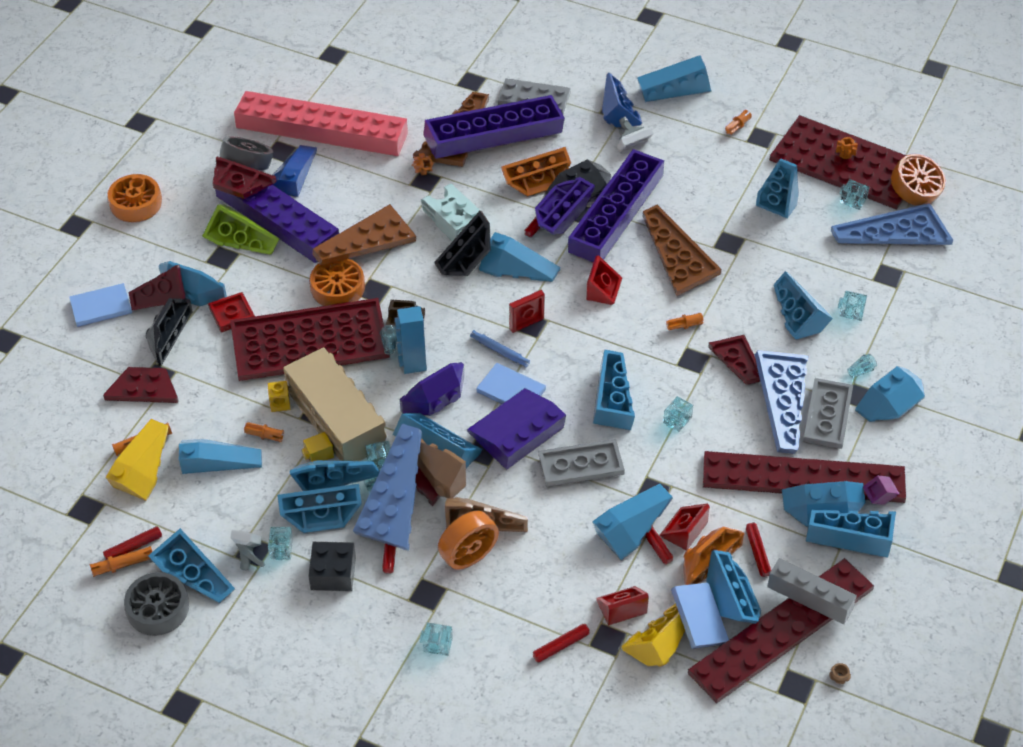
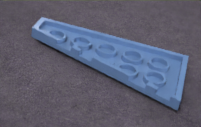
(904, 226)
(783, 391)
(391, 500)

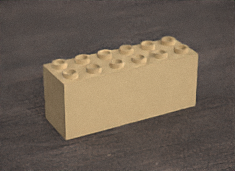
(334, 404)

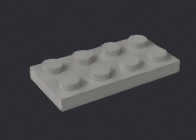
(519, 90)
(828, 413)
(581, 462)

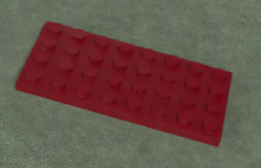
(814, 152)
(278, 339)

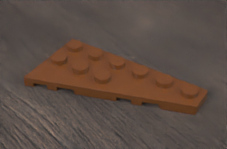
(472, 102)
(372, 234)
(682, 258)

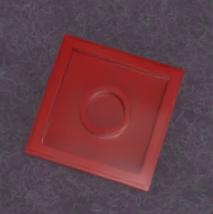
(228, 309)
(526, 311)

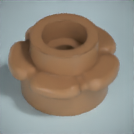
(840, 668)

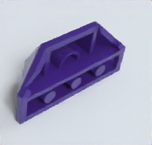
(563, 205)
(435, 391)

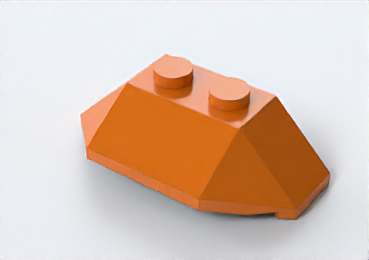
(537, 172)
(698, 558)

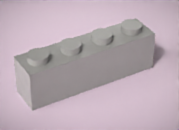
(811, 591)

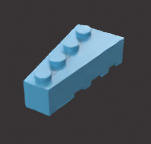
(675, 80)
(411, 340)
(613, 397)
(853, 531)

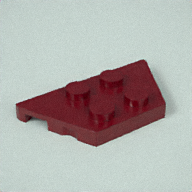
(239, 179)
(142, 385)

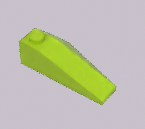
(235, 230)

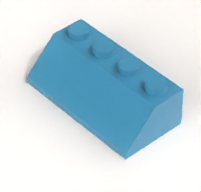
(440, 436)

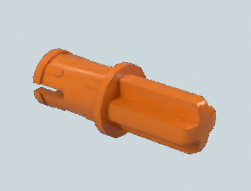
(738, 122)
(685, 321)
(264, 431)

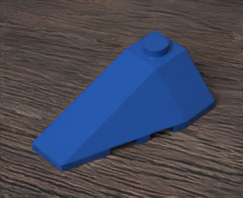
(617, 104)
(294, 170)

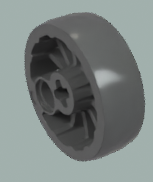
(246, 152)
(156, 603)

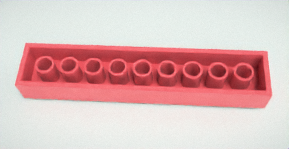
(321, 123)

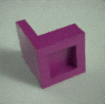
(880, 490)

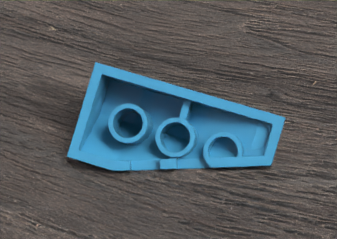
(211, 456)
(189, 564)

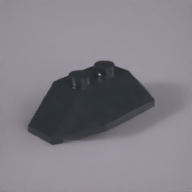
(587, 170)
(467, 248)
(168, 327)

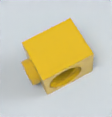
(278, 396)

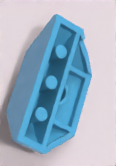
(197, 285)
(891, 395)
(838, 496)
(320, 507)
(731, 589)

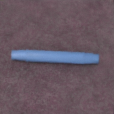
(499, 348)

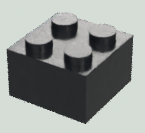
(332, 566)

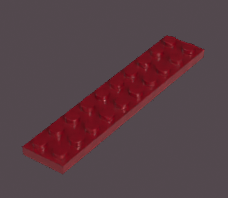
(776, 473)
(770, 637)

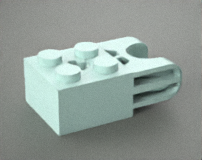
(451, 212)

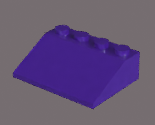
(518, 427)

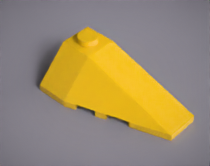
(138, 464)
(658, 641)

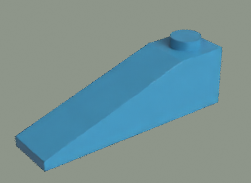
(780, 190)
(515, 259)
(801, 311)
(330, 474)
(629, 521)

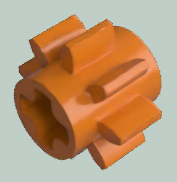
(846, 148)
(422, 164)

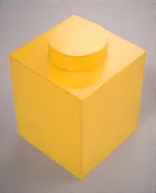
(317, 448)

